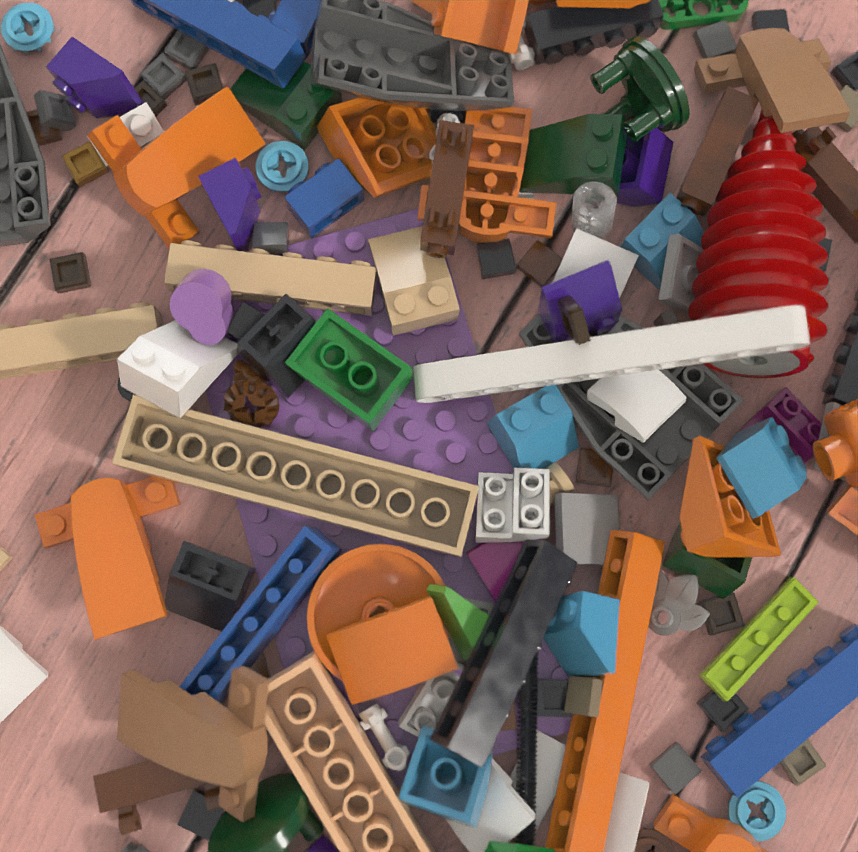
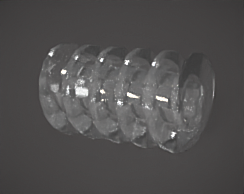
(594, 209)

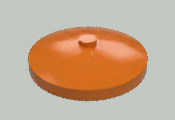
(363, 586)

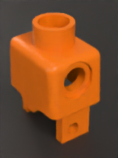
(839, 451)

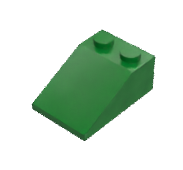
(350, 369)

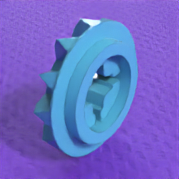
(14, 31)
(269, 160)
(772, 809)

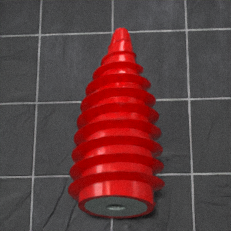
(764, 248)

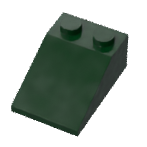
(288, 111)
(575, 153)
(714, 574)

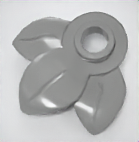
(678, 601)

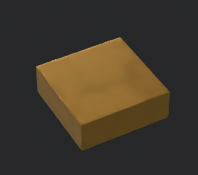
(84, 164)

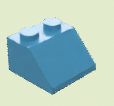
(652, 236)
(536, 429)
(762, 466)
(585, 634)
(445, 783)

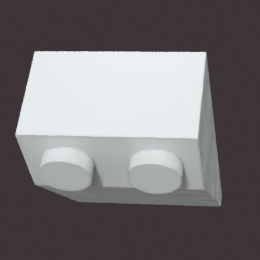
(173, 367)

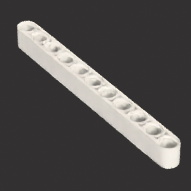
(614, 354)

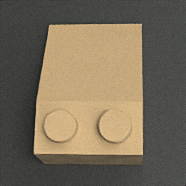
(412, 284)

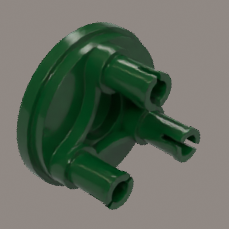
(652, 89)
(278, 816)

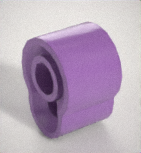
(203, 305)

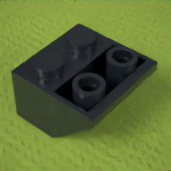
(274, 340)
(207, 586)

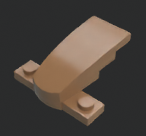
(783, 75)
(200, 734)

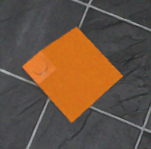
(380, 142)
(715, 516)

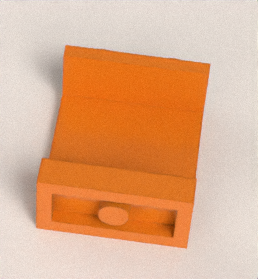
(481, 22)

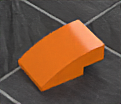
(392, 651)

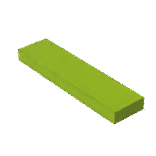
(758, 639)

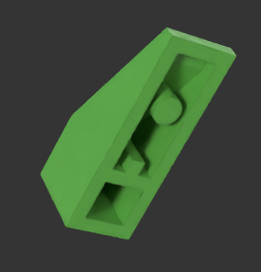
(459, 616)

